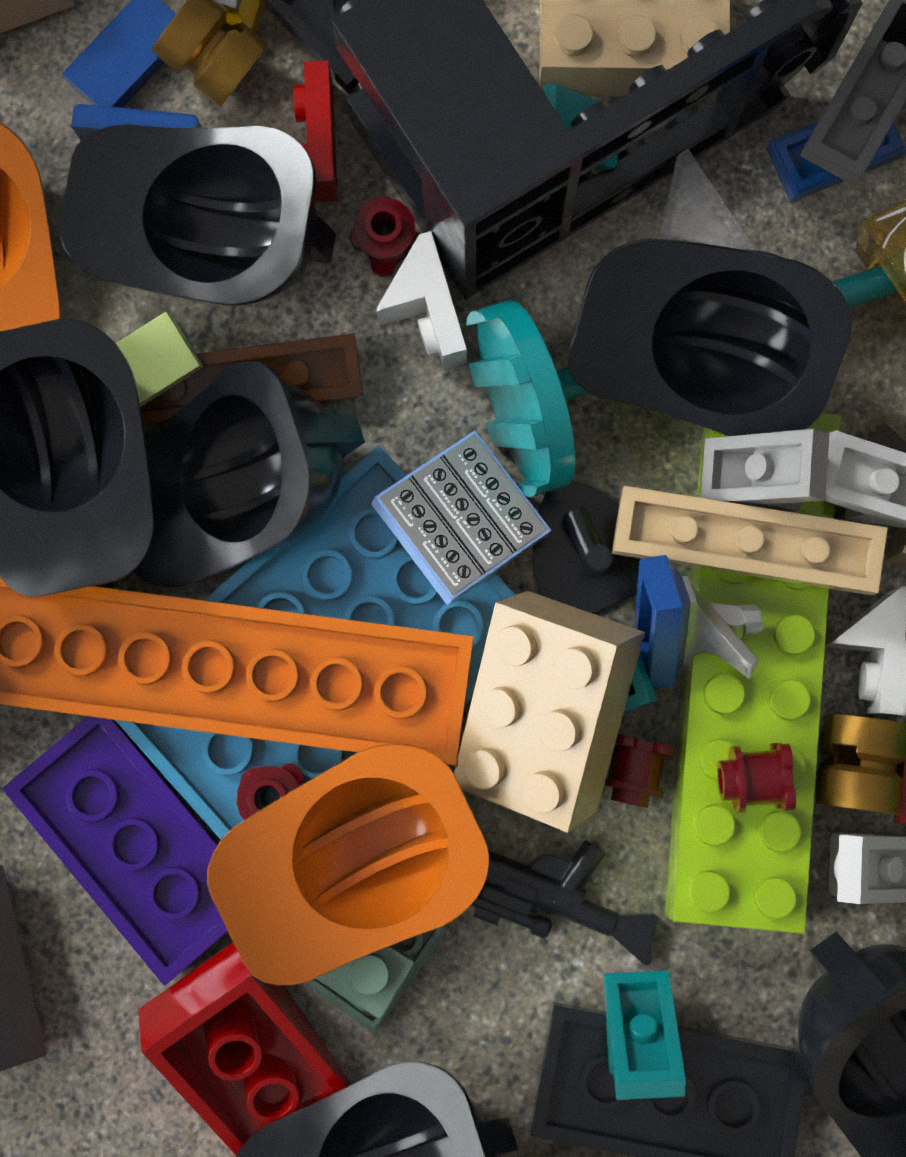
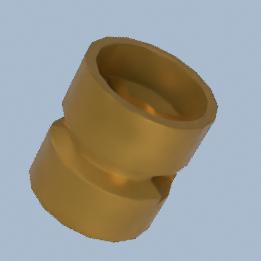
(209, 47)
(862, 763)

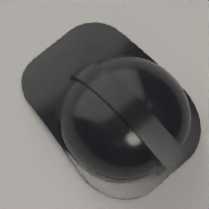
(194, 211)
(711, 335)
(70, 460)
(240, 473)
(857, 1042)
(391, 1113)

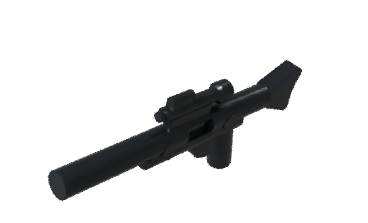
(559, 889)

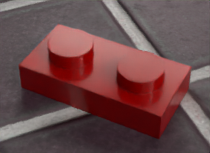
(316, 107)

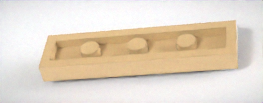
(750, 540)

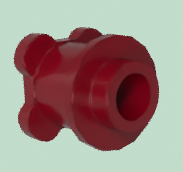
(386, 250)
(637, 770)
(758, 778)
(256, 779)

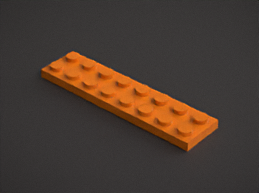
(233, 669)

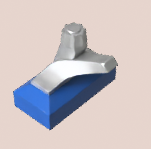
(683, 624)

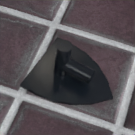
(577, 556)

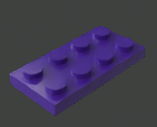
(125, 841)

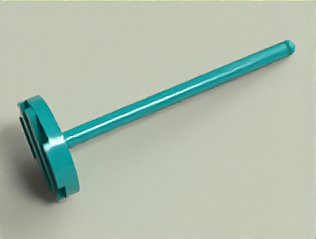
(532, 394)

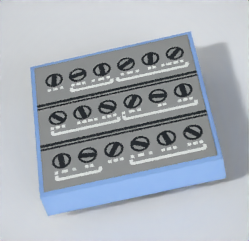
(460, 517)

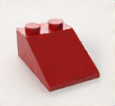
(236, 1048)

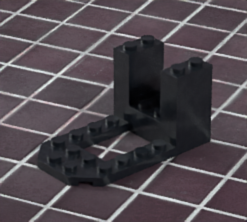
(491, 158)

